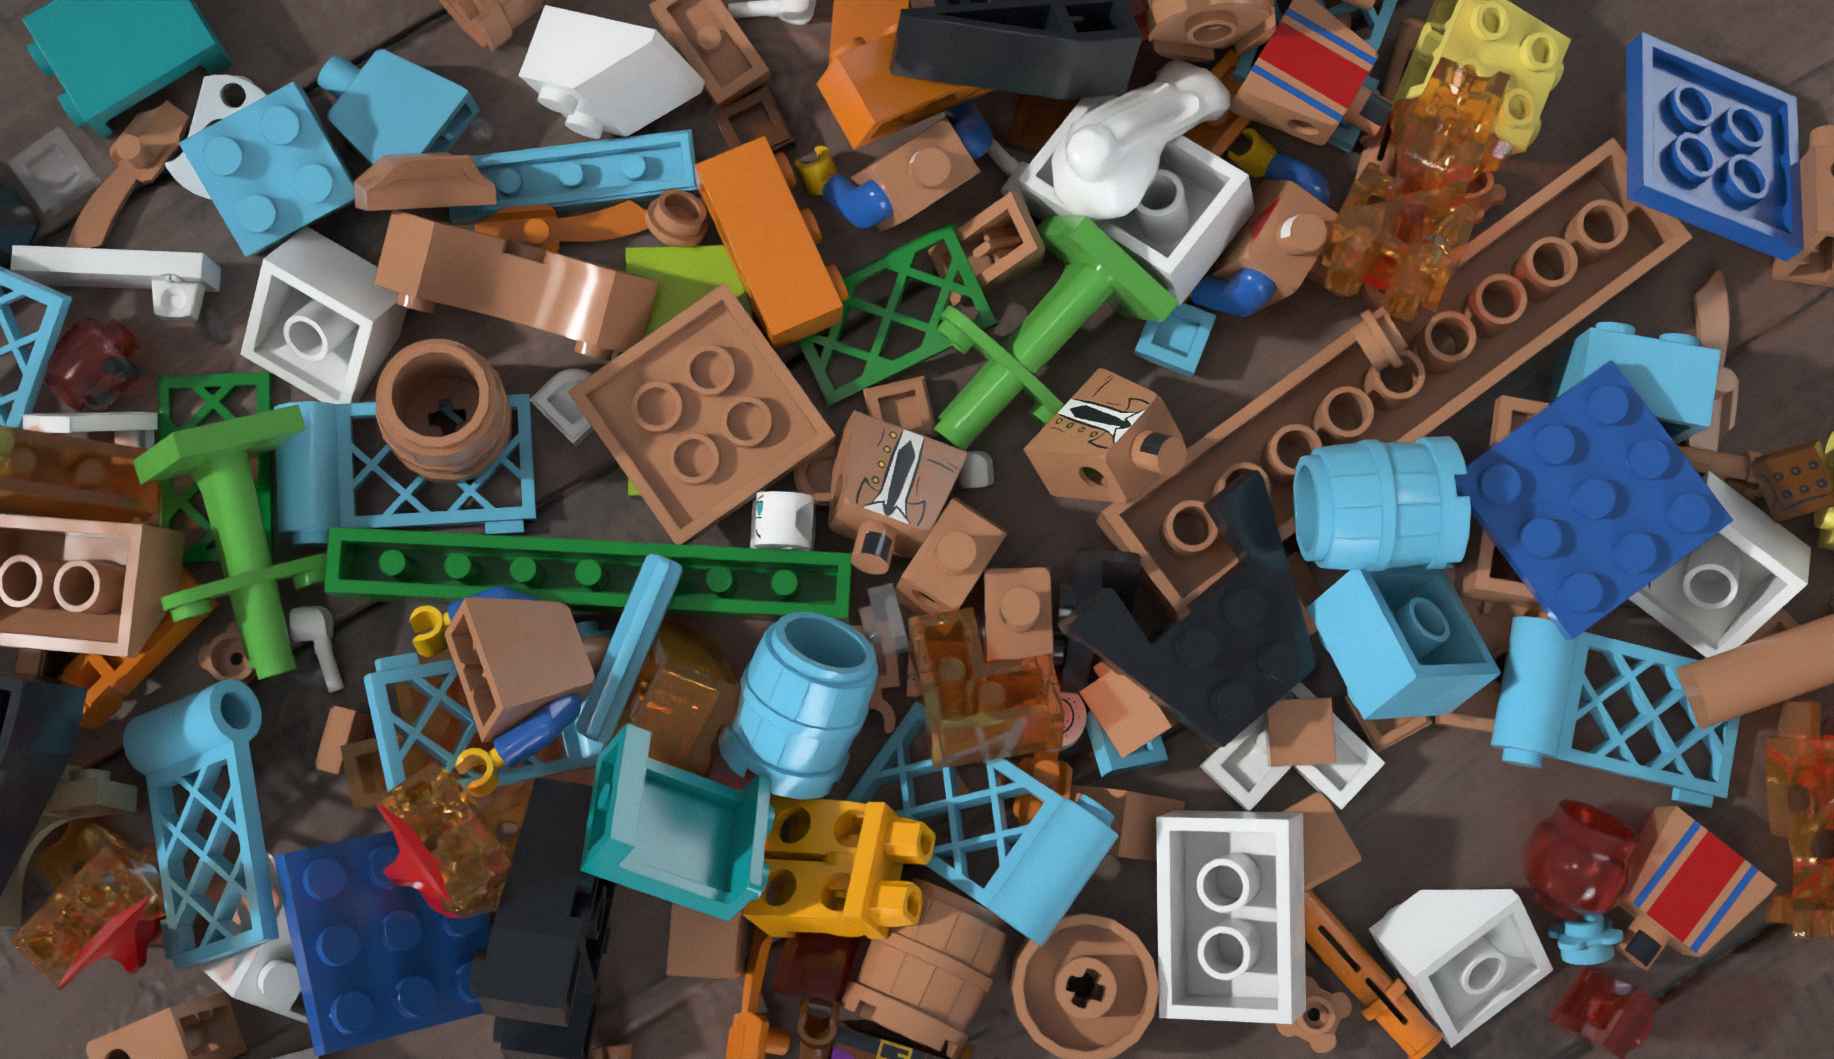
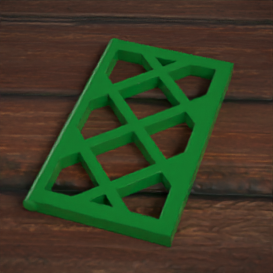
(899, 261)
(170, 501)

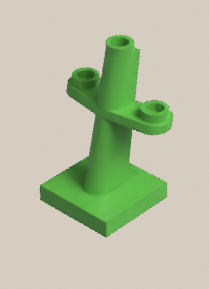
(1092, 274)
(220, 465)

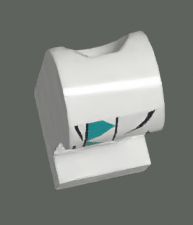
(783, 521)

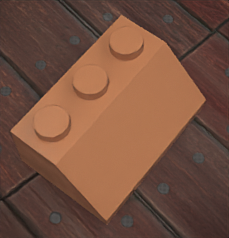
(84, 583)

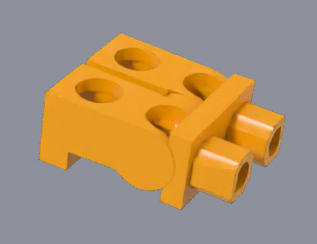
(840, 869)

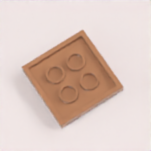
(702, 415)

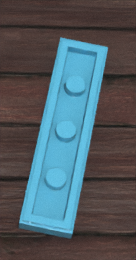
(586, 174)

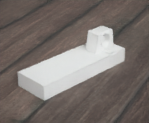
(175, 277)

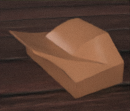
(422, 182)

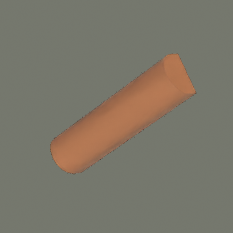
(1760, 673)

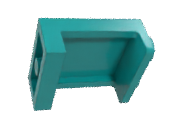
(119, 52)
(676, 830)

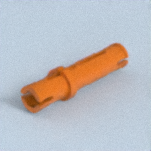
(1414, 1032)

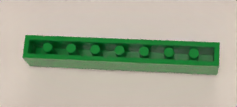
(584, 573)

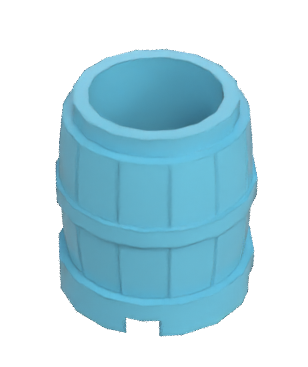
(1382, 505)
(801, 704)

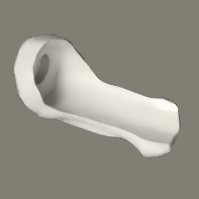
(1116, 148)

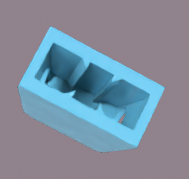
(395, 106)

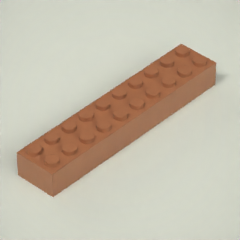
(1507, 302)

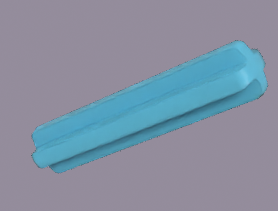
(629, 648)

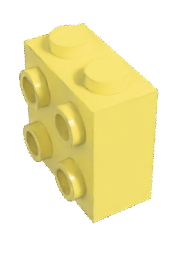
(1486, 40)

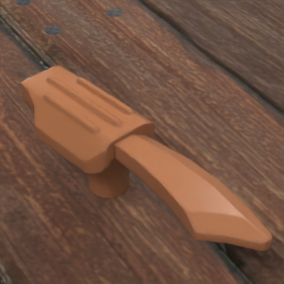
(140, 156)
(1712, 329)

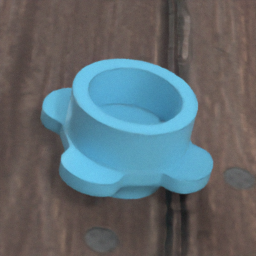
(1586, 940)

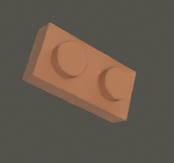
(712, 46)

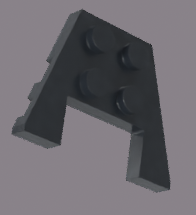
(1231, 645)

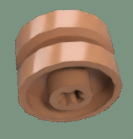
(1107, 1017)

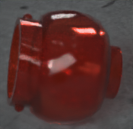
(1580, 860)

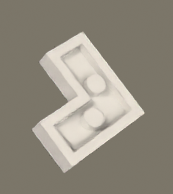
(1245, 774)

